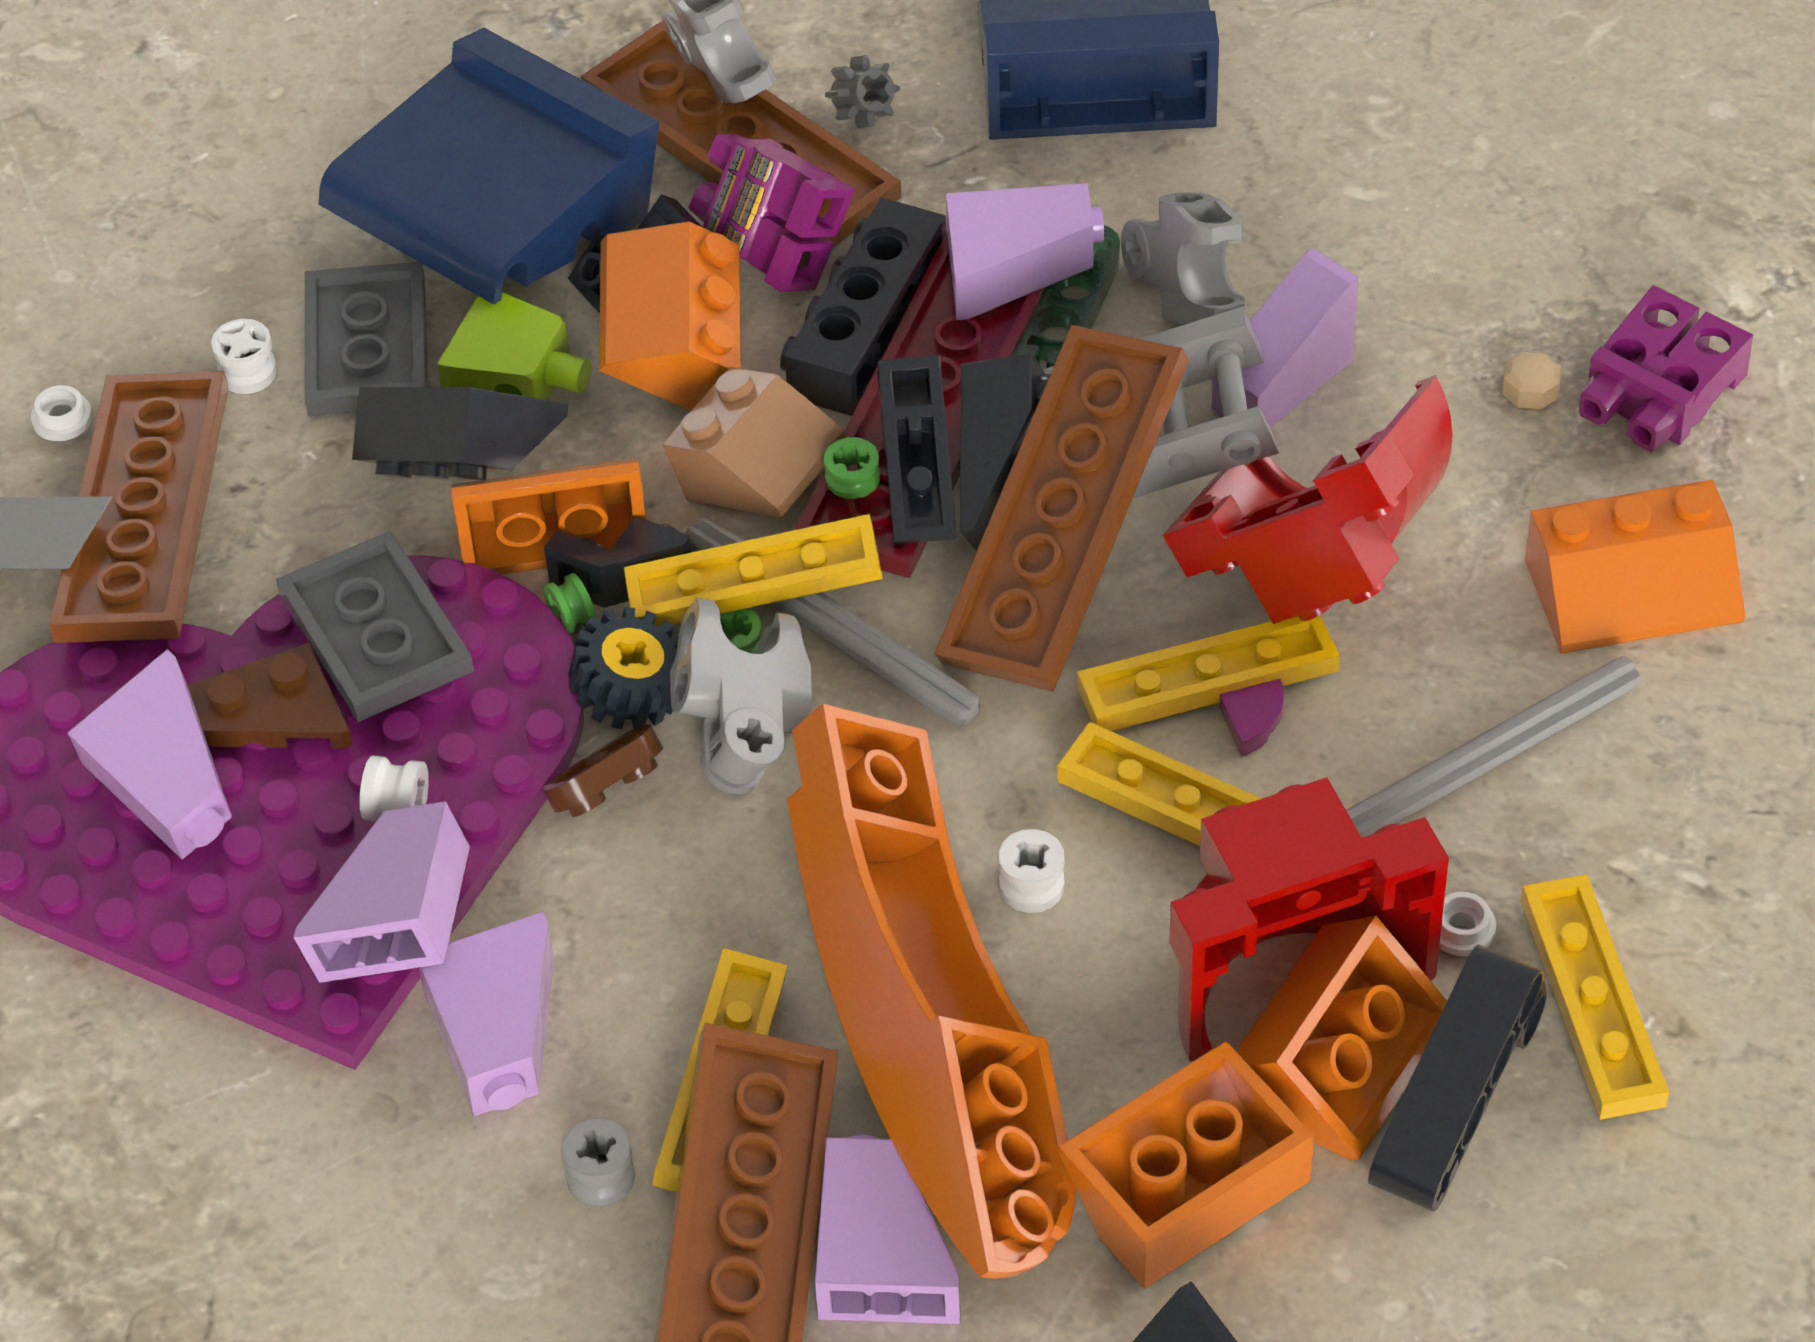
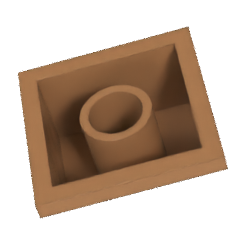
(750, 444)

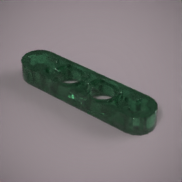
(1060, 311)

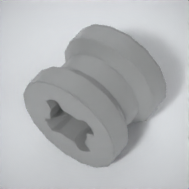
(588, 1177)

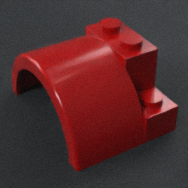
(1323, 540)
(1290, 870)

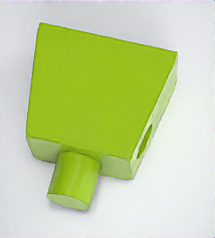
(512, 351)

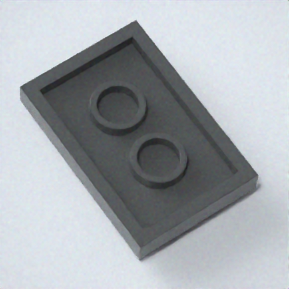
(363, 332)
(374, 626)

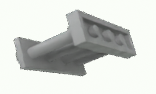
(1220, 350)

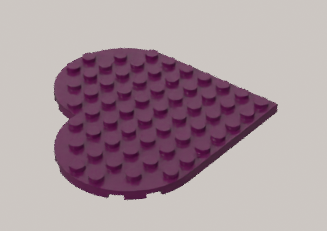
(229, 910)

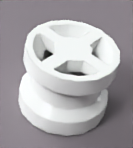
(245, 355)
(391, 786)
(1024, 885)

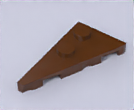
(270, 703)

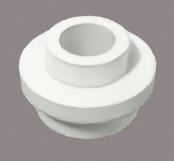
(61, 413)
(1467, 911)

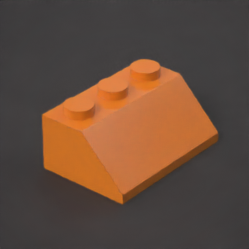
(669, 310)
(513, 517)
(1635, 566)
(1345, 1033)
(1187, 1163)

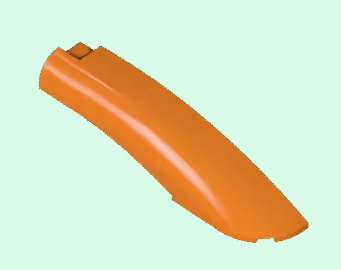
(919, 996)

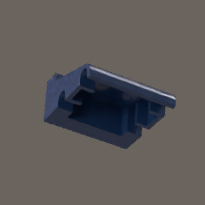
(1098, 66)
(497, 168)

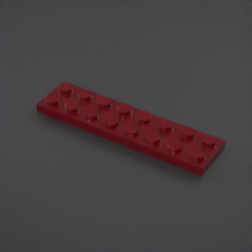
(925, 330)

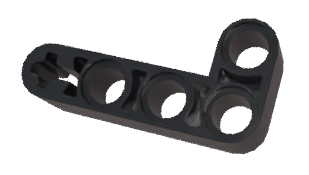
(1484, 1019)

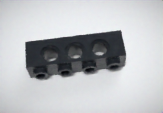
(862, 305)

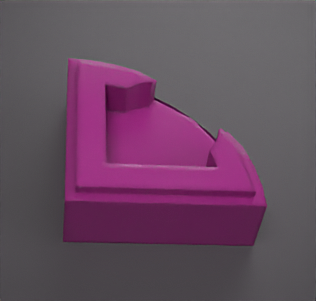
(1253, 713)

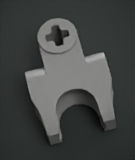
(718, 44)
(1185, 255)
(740, 695)

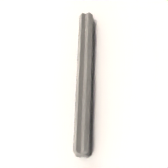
(862, 641)
(1495, 746)

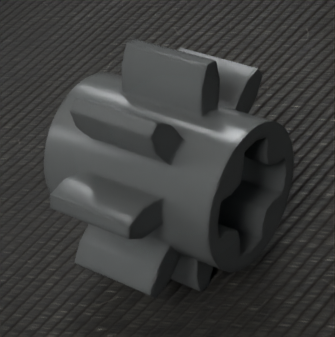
(862, 91)

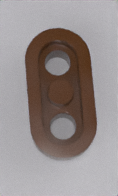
(623, 758)

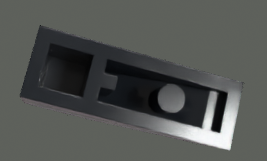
(995, 415)
(916, 449)

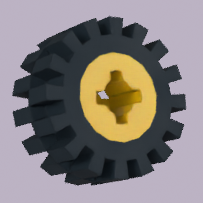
(621, 690)

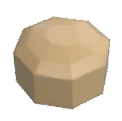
(1531, 380)

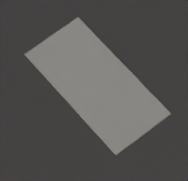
(46, 530)

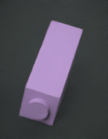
(1017, 242)
(1303, 336)
(156, 757)
(390, 898)
(494, 1010)
(879, 1241)

